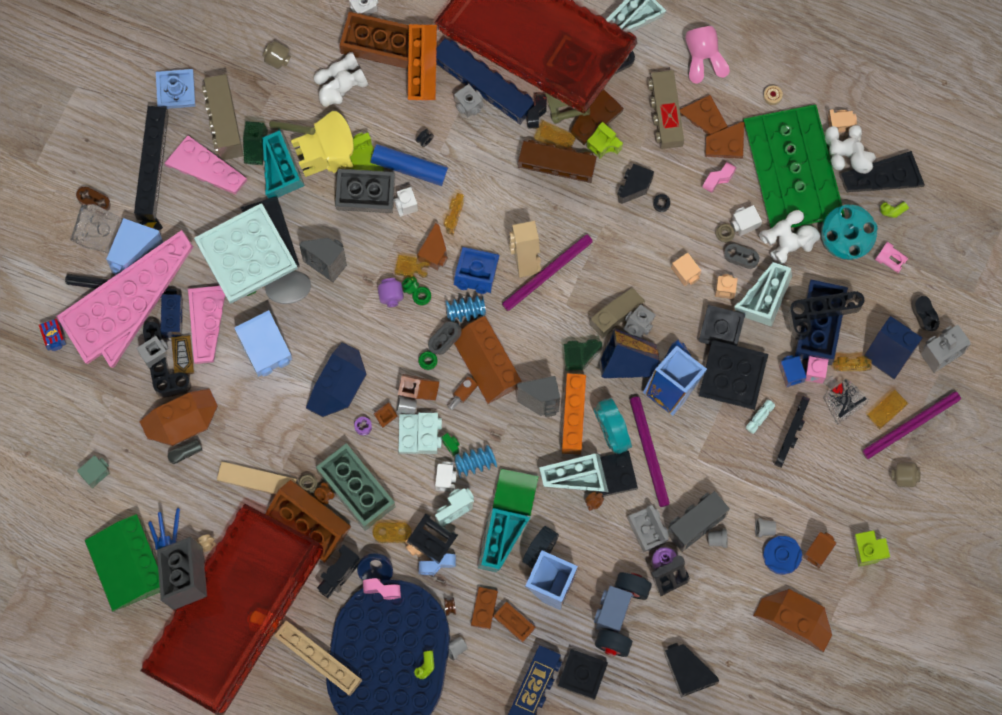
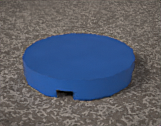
(782, 555)

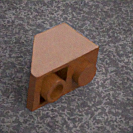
(418, 387)
(820, 549)

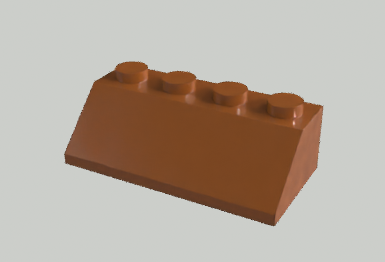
(487, 360)
(308, 516)

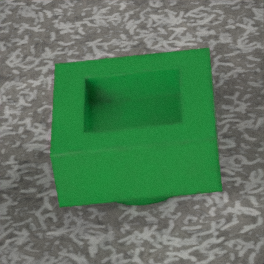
(451, 444)

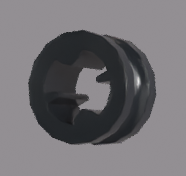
(424, 138)
(656, 201)

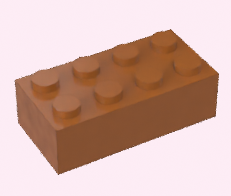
(376, 40)

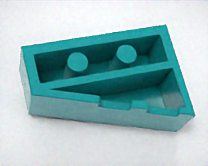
(280, 167)
(499, 538)

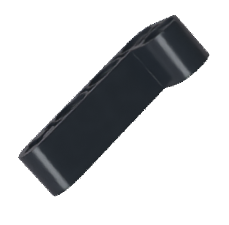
(827, 310)
(164, 376)

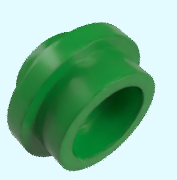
(410, 285)
(422, 290)
(425, 355)

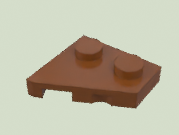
(705, 115)
(726, 143)

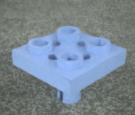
(175, 82)

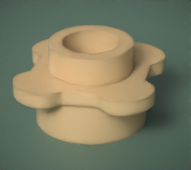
(207, 542)

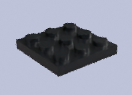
(733, 375)

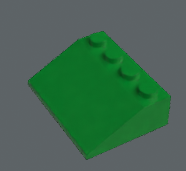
(124, 562)

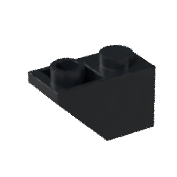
(637, 183)

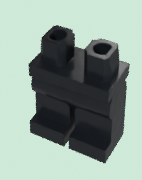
(339, 572)

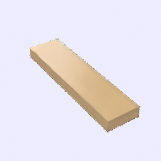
(251, 478)

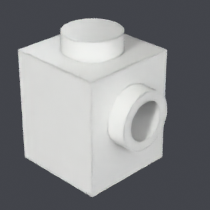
(746, 220)

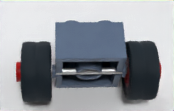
(611, 616)

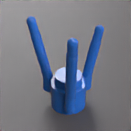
(164, 540)

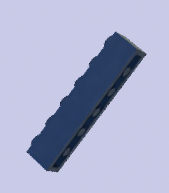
(489, 84)

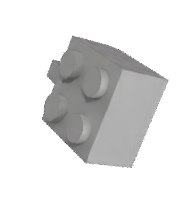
(945, 348)

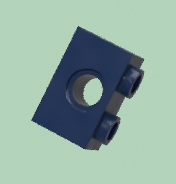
(171, 316)

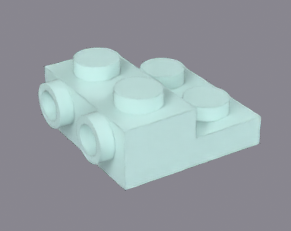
(419, 433)
(458, 504)

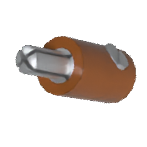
(463, 392)

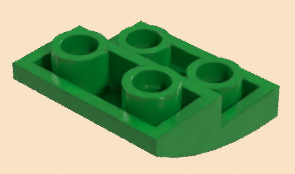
(515, 492)

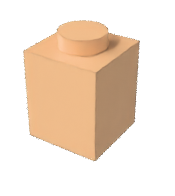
(686, 270)

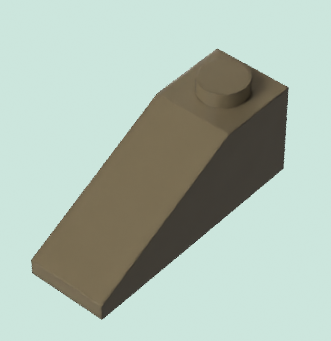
(615, 312)

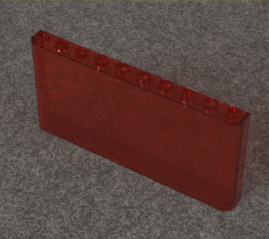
(543, 43)
(249, 591)

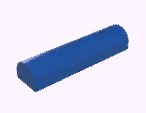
(409, 165)

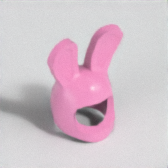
(704, 45)

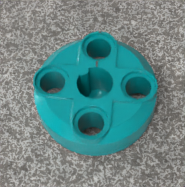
(849, 232)
(612, 426)

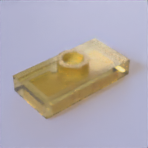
(887, 409)

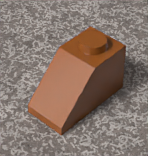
(434, 249)

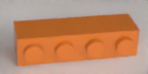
(422, 62)
(574, 414)

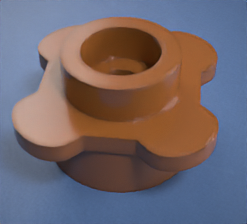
(324, 493)
(594, 500)

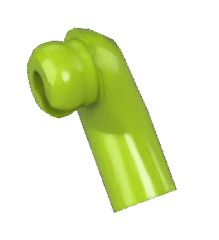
(891, 211)
(427, 667)

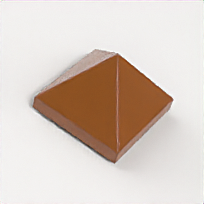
(385, 415)

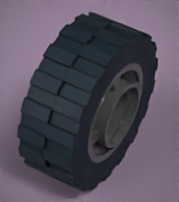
(543, 541)

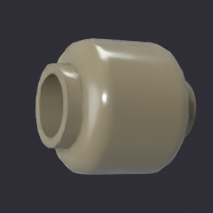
(276, 55)
(906, 474)

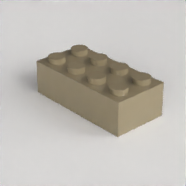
(222, 117)

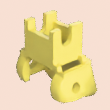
(328, 147)

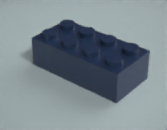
(824, 331)

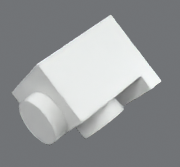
(364, 9)
(405, 202)
(445, 477)

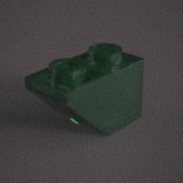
(253, 142)
(580, 355)

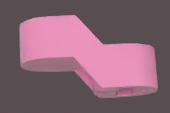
(719, 177)
(375, 586)

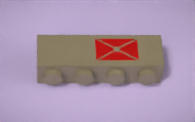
(667, 110)

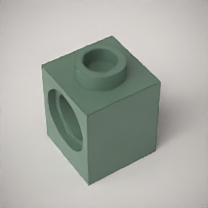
(94, 471)

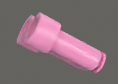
(886, 252)

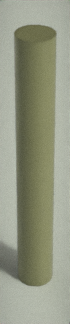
(292, 127)

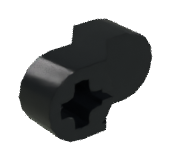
(537, 111)
(925, 313)

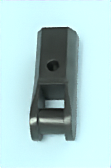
(184, 452)

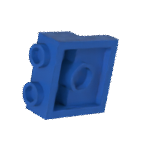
(476, 270)

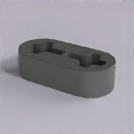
(743, 252)

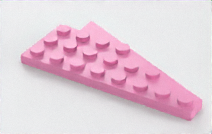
(116, 310)

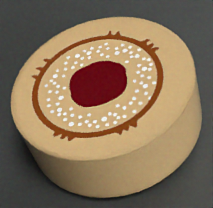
(773, 95)

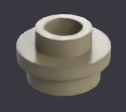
(728, 228)
(310, 478)

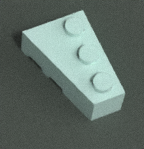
(636, 14)
(766, 295)
(577, 473)

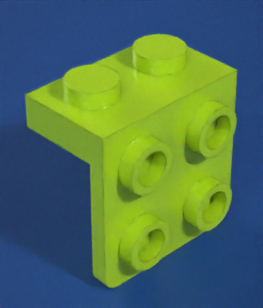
(363, 153)

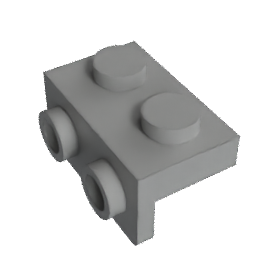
(648, 528)

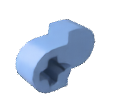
(432, 567)

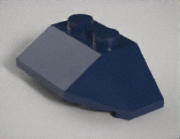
(337, 382)

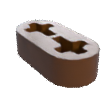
(96, 196)

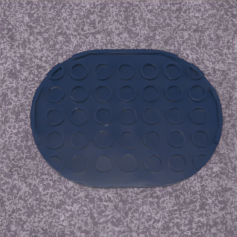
(384, 646)

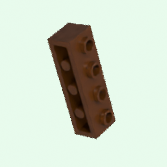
(557, 161)

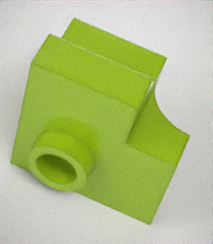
(604, 141)
(870, 550)

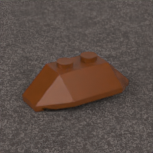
(180, 418)
(796, 617)

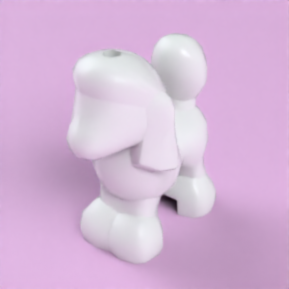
(343, 82)
(852, 148)
(789, 241)

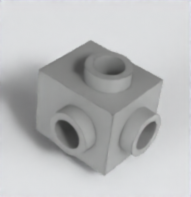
(468, 101)
(636, 324)

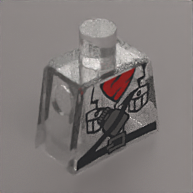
(843, 398)

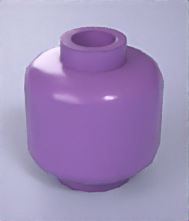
(390, 292)
(662, 553)

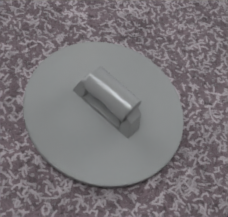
(289, 288)

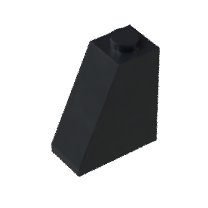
(688, 670)

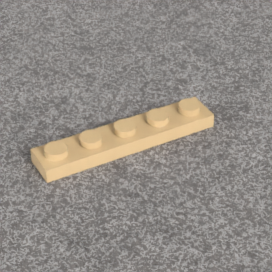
(318, 658)

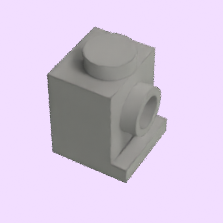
(146, 349)

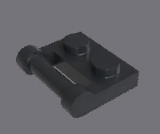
(428, 543)
(665, 579)

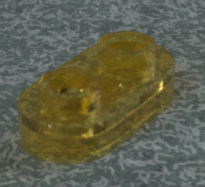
(861, 363)
(392, 534)

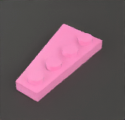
(201, 163)
(205, 315)

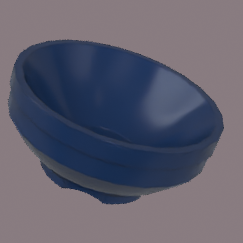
(367, 571)

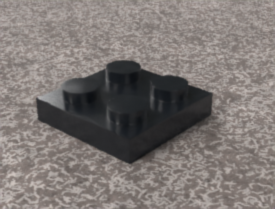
(721, 326)
(618, 473)
(582, 674)

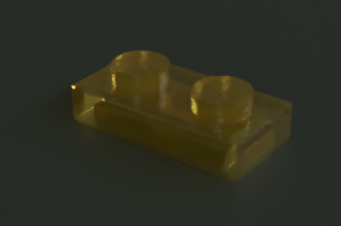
(553, 135)
(452, 220)

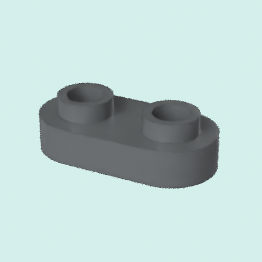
(444, 336)

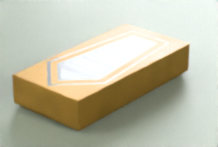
(182, 354)

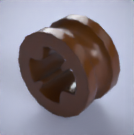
(450, 606)

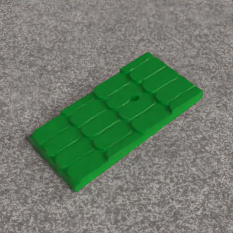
(794, 178)

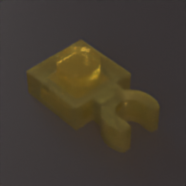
(407, 266)

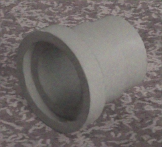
(405, 405)
(764, 527)
(718, 538)
(456, 648)

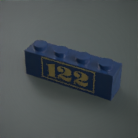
(536, 682)

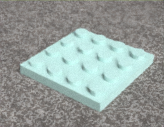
(245, 253)

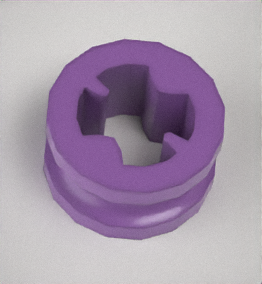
(366, 431)

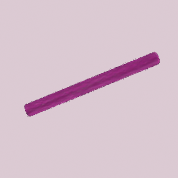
(547, 272)
(911, 425)
(649, 451)

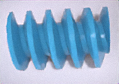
(465, 309)
(474, 461)

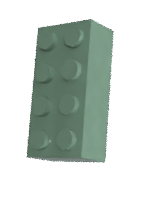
(355, 487)

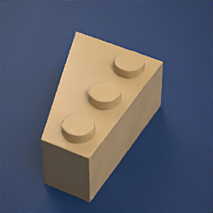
(525, 247)

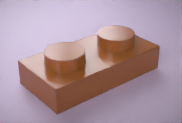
(484, 608)
(514, 622)

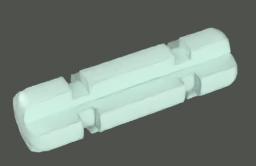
(760, 416)

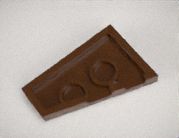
(603, 110)

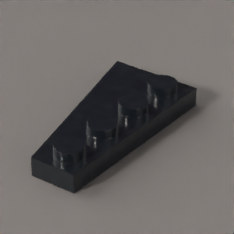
(887, 174)

